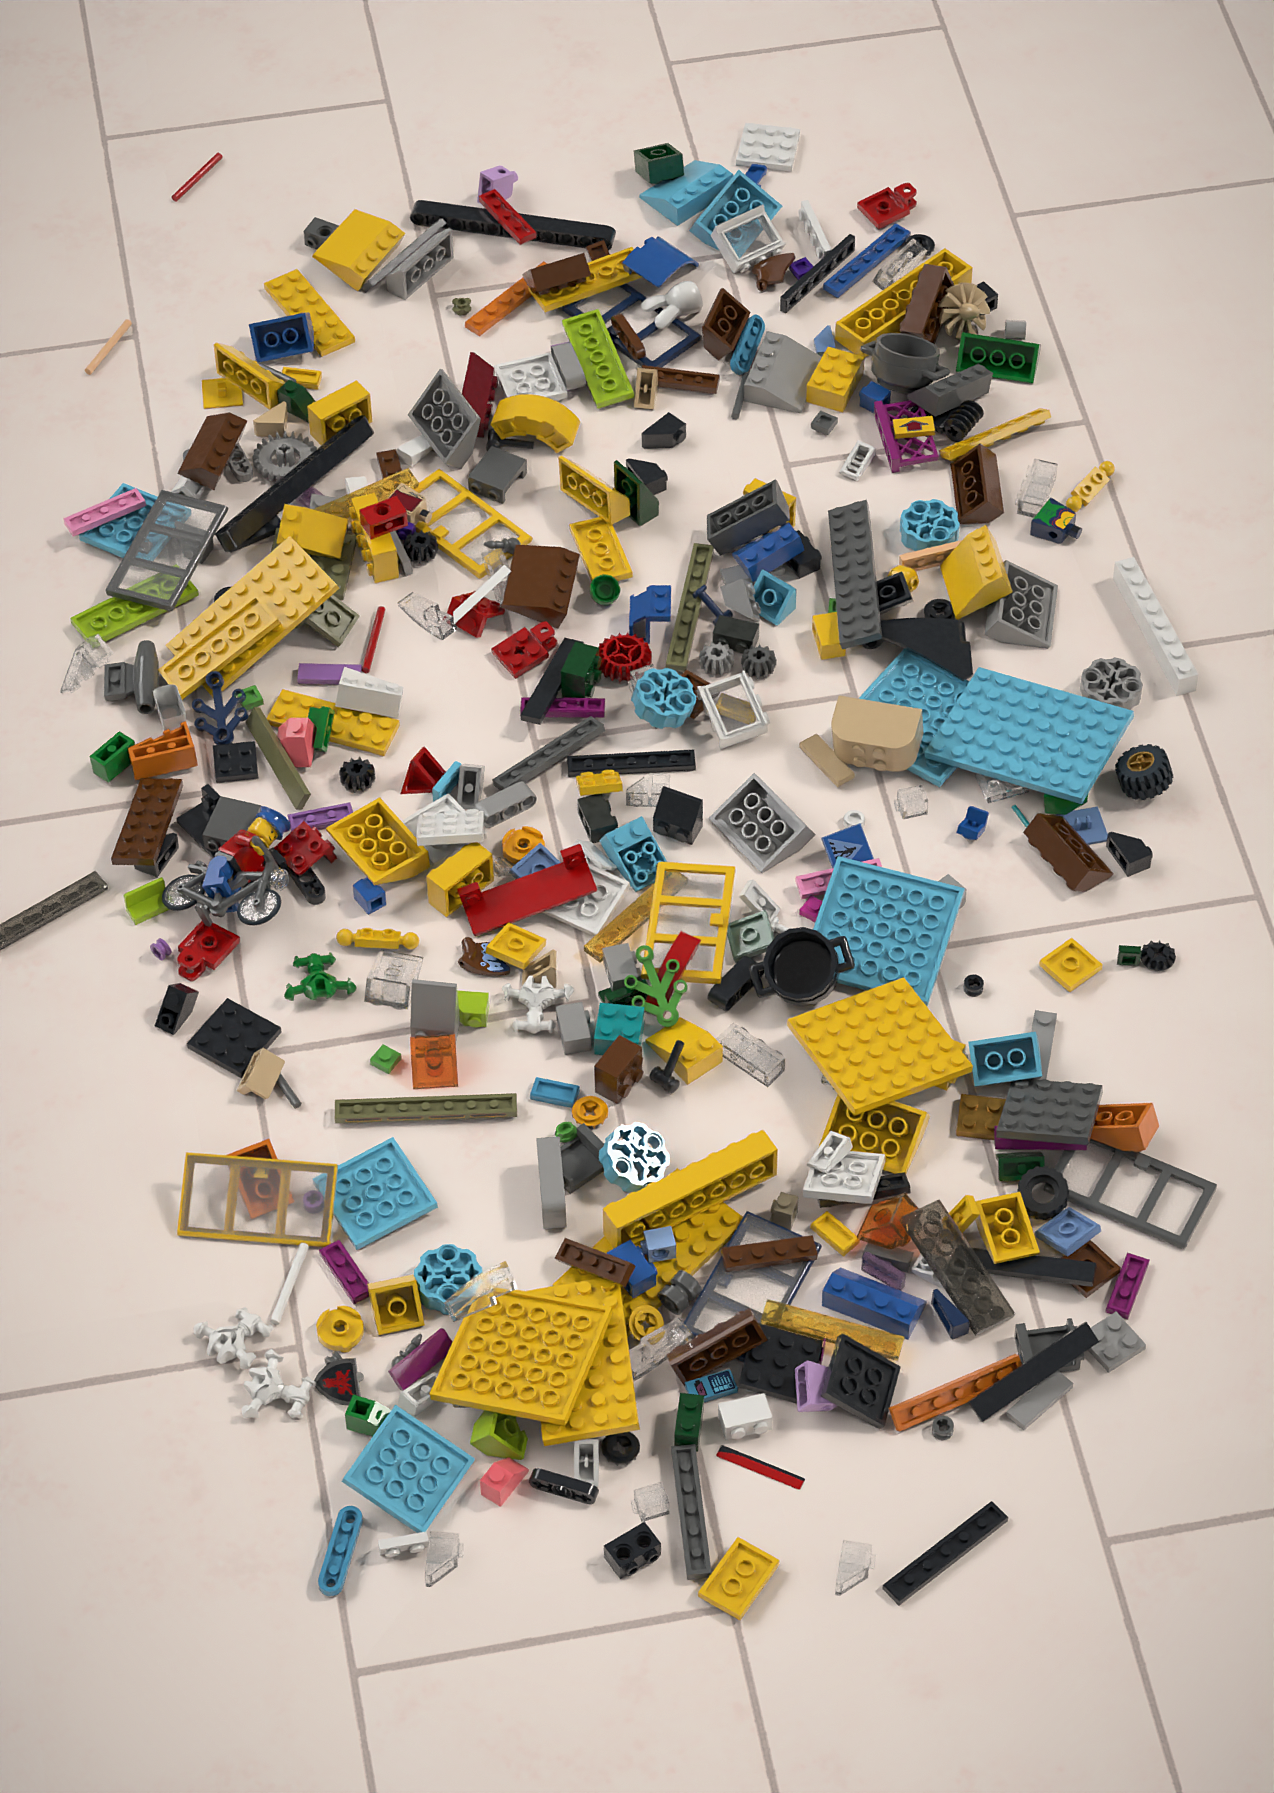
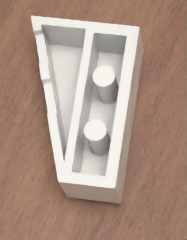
(368, 694)

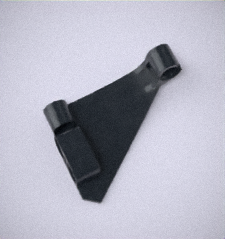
(932, 638)

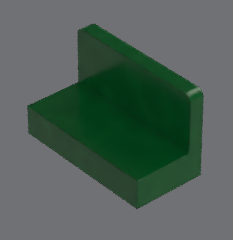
(621, 996)
(1013, 1165)

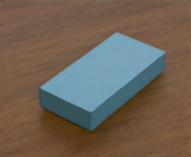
(447, 782)

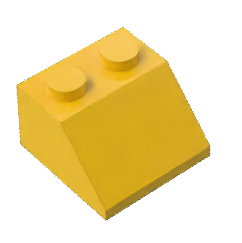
(396, 1304)

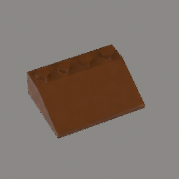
(541, 582)

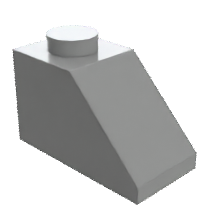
(470, 785)

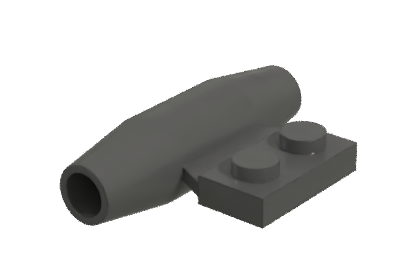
(141, 678)

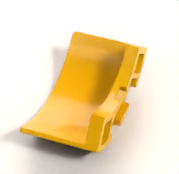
(538, 417)

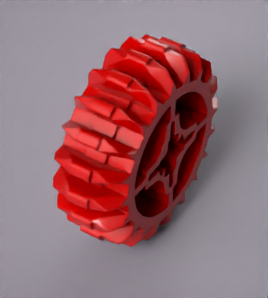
(622, 655)

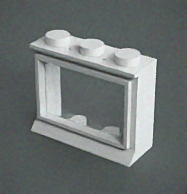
(747, 239)
(734, 709)

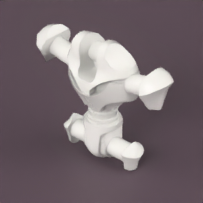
(537, 998)
(230, 1340)
(269, 1386)

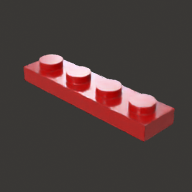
(507, 216)

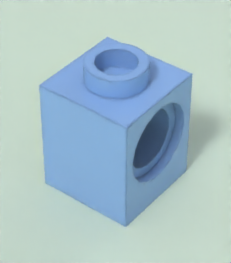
(659, 1244)

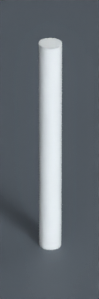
(289, 1284)

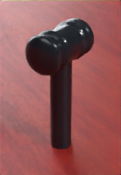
(495, 441)
(663, 1076)

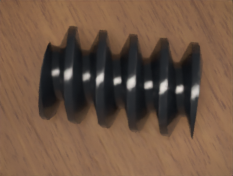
(963, 420)

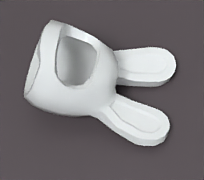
(681, 301)

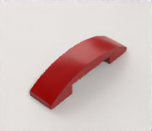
(683, 951)

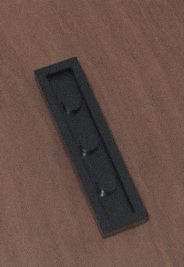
(888, 1186)

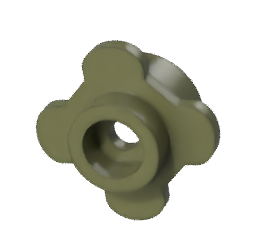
(461, 306)

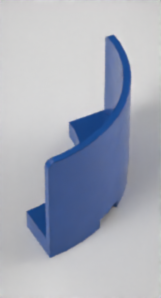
(656, 260)

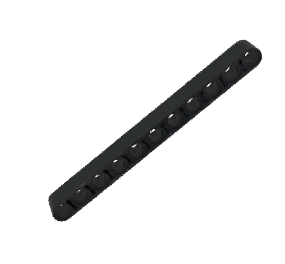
(482, 222)
(294, 483)

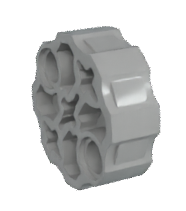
(1112, 682)

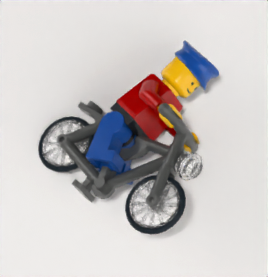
(234, 867)

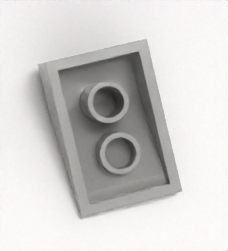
(434, 1008)

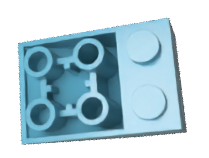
(634, 852)

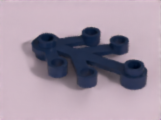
(221, 712)

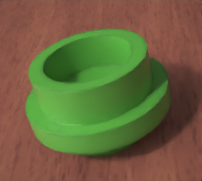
(566, 1131)

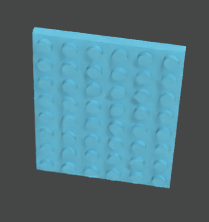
(1029, 735)

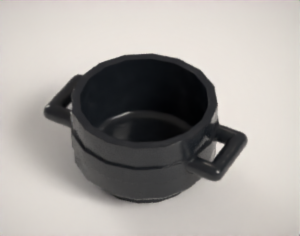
(801, 966)

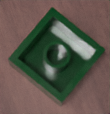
(659, 163)
(581, 671)

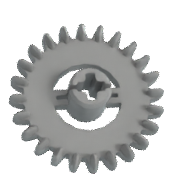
(278, 446)

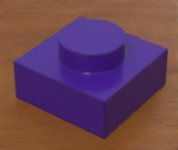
(800, 267)
(408, 530)

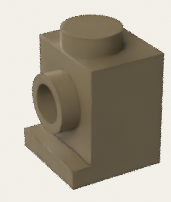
(784, 1210)

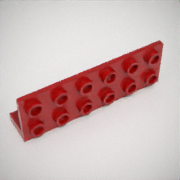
(529, 893)

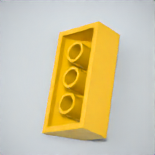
(247, 375)
(592, 492)

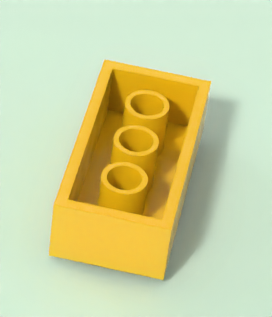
(378, 552)

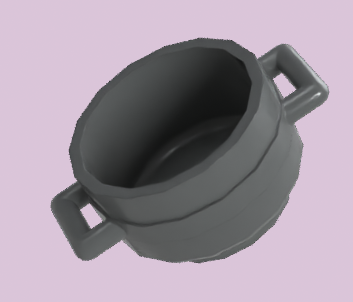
(904, 362)

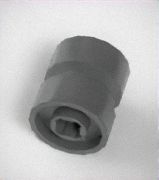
(682, 1288)

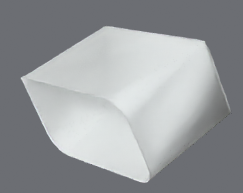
(169, 697)

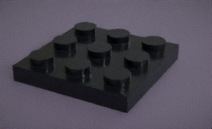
(233, 1037)
(772, 1364)
(860, 1381)

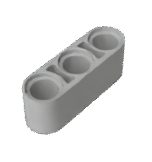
(1015, 329)
(568, 366)
(506, 804)

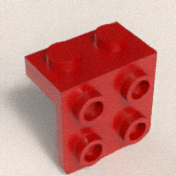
(475, 619)
(304, 848)

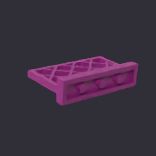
(890, 444)

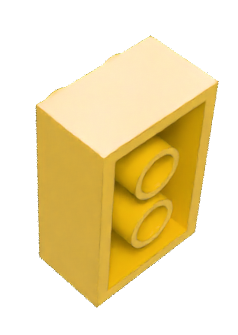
(835, 379)
(337, 410)
(465, 867)

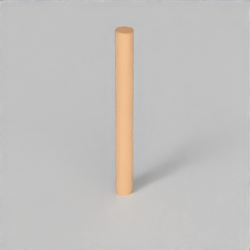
(108, 346)

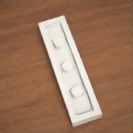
(814, 229)

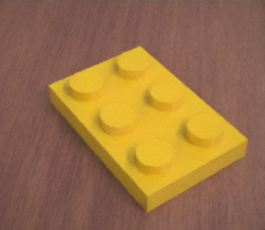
(738, 1578)

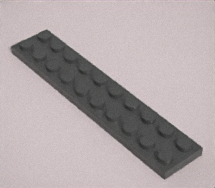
(854, 574)

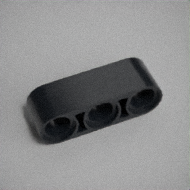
(733, 985)

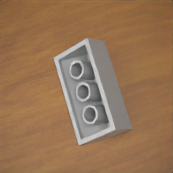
(421, 265)

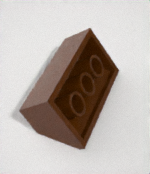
(923, 311)
(213, 449)
(977, 486)
(1066, 852)
(716, 1346)

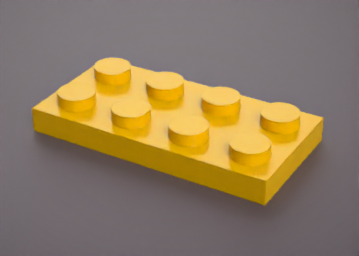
(600, 549)

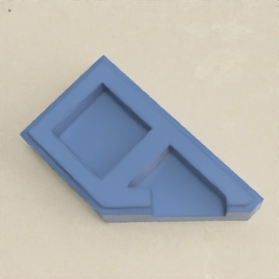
(824, 340)

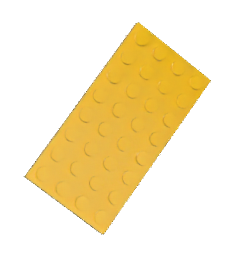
(287, 584)
(696, 1244)
(608, 1393)

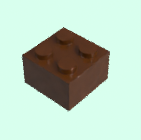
(618, 1069)

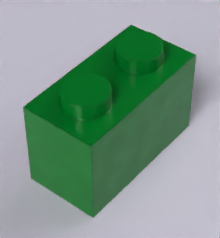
(112, 757)

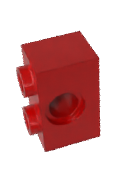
(383, 517)

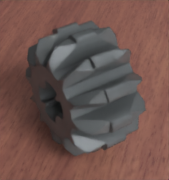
(758, 661)

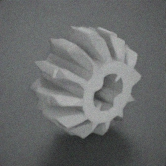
(716, 659)

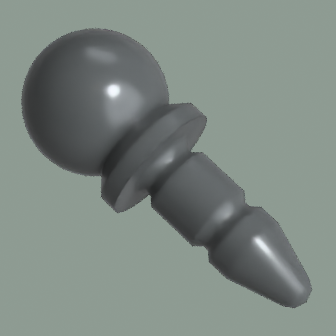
(505, 545)
(415, 1342)

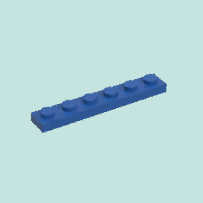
(866, 260)

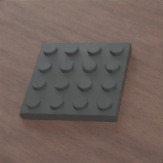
(1050, 1111)

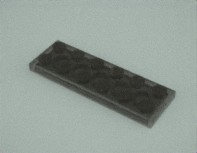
(957, 1267)

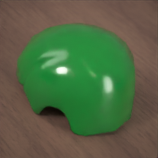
(604, 589)

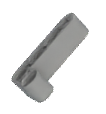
(551, 1182)

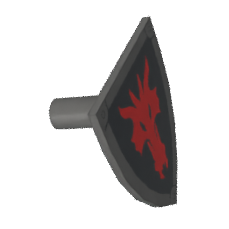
(339, 1381)

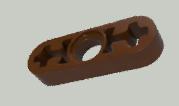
(628, 336)

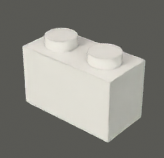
(745, 1416)

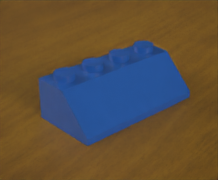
(872, 1302)

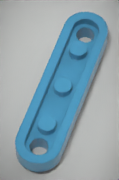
(747, 345)
(340, 1550)

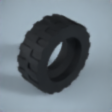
(1044, 1175)

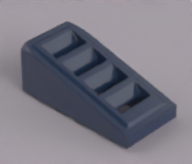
(951, 1318)

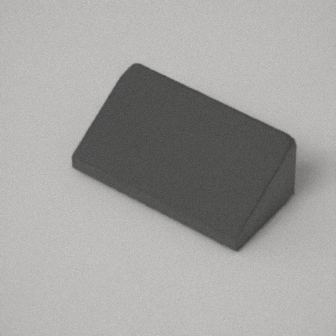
(897, 1257)

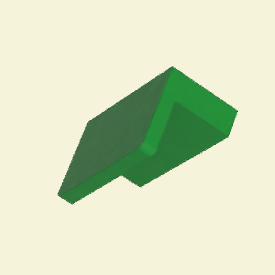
(323, 720)

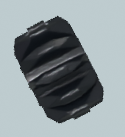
(421, 546)
(357, 774)

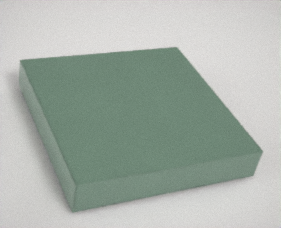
(750, 935)

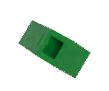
(365, 1415)

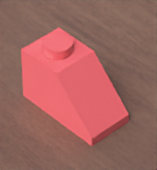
(502, 1480)

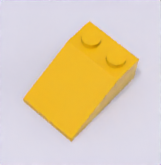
(313, 530)
(698, 1055)
(1006, 1228)

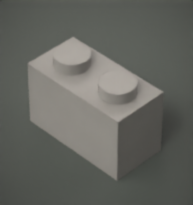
(619, 963)
(574, 1028)

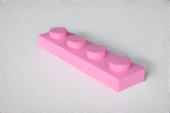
(104, 512)
(817, 882)

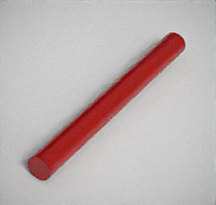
(197, 176)
(373, 639)

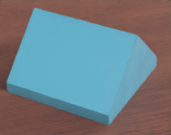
(774, 597)

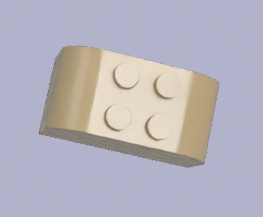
(876, 734)

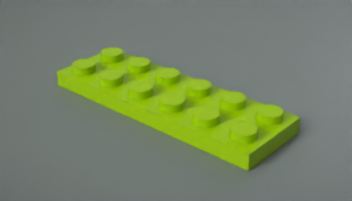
(598, 358)
(120, 615)

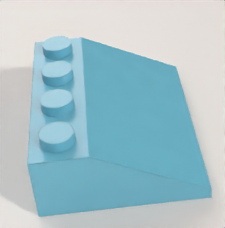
(688, 193)
(733, 200)

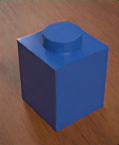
(872, 393)
(369, 896)

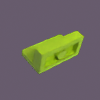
(145, 901)

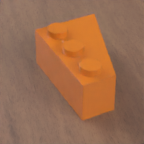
(163, 754)

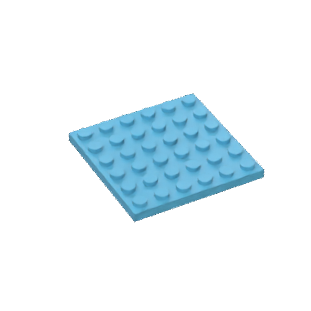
(925, 686)
(891, 922)

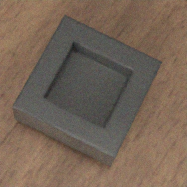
(824, 422)

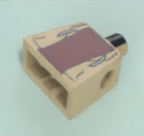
(413, 503)

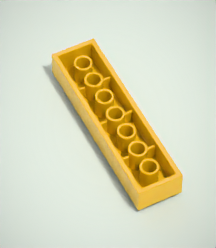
(888, 308)
(691, 1189)

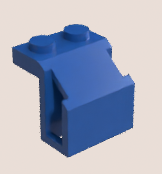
(651, 604)

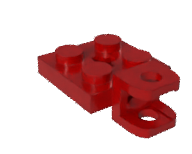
(895, 202)
(532, 644)
(196, 955)

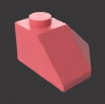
(298, 740)

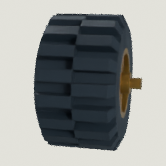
(1144, 772)

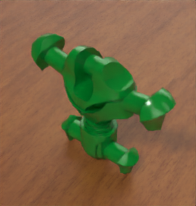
(318, 983)

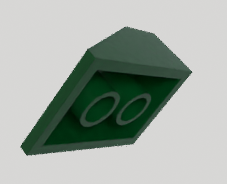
(643, 503)

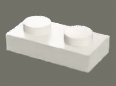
(413, 1542)

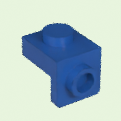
(973, 824)

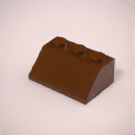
(557, 274)
(724, 324)

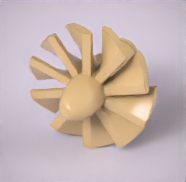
(964, 304)

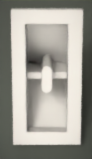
(587, 1460)

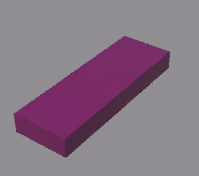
(345, 1271)
(1127, 1285)
(421, 1359)

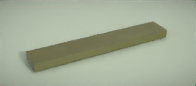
(278, 758)

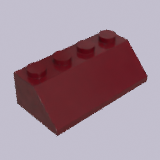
(479, 389)

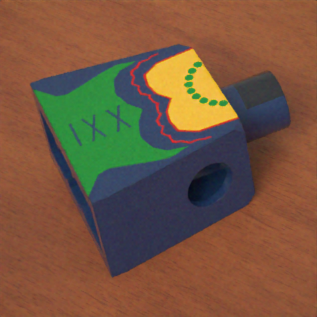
(1055, 523)

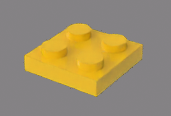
(605, 782)
(516, 946)
(1070, 964)

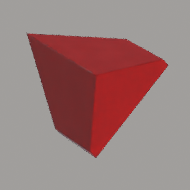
(422, 773)

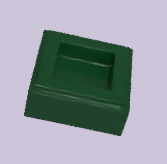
(1128, 955)

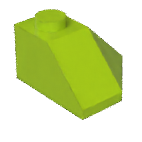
(499, 1436)

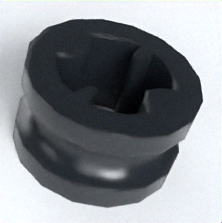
(975, 990)

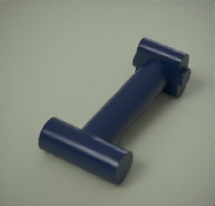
(710, 603)

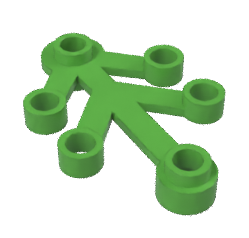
(658, 989)

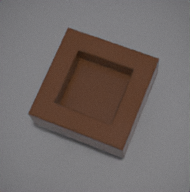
(597, 250)

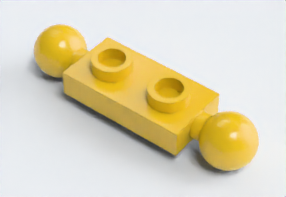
(1090, 486)
(377, 938)

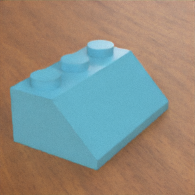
(1005, 1059)

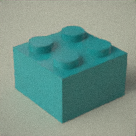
(616, 1021)

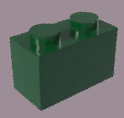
(689, 1420)

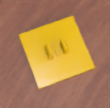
(221, 393)

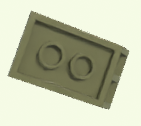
(332, 620)

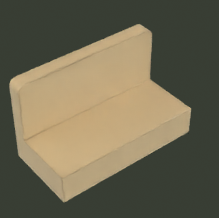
(261, 1074)

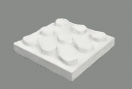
(768, 146)
(531, 376)
(450, 827)
(438, 853)
(596, 909)
(850, 1180)

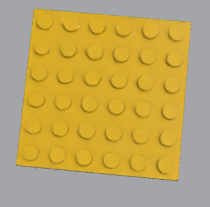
(879, 1046)
(523, 1356)

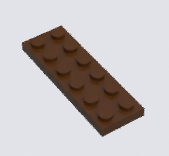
(147, 822)

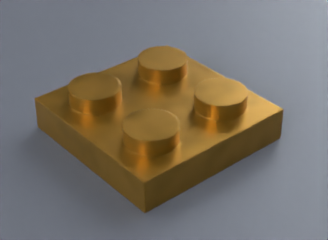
(978, 1116)

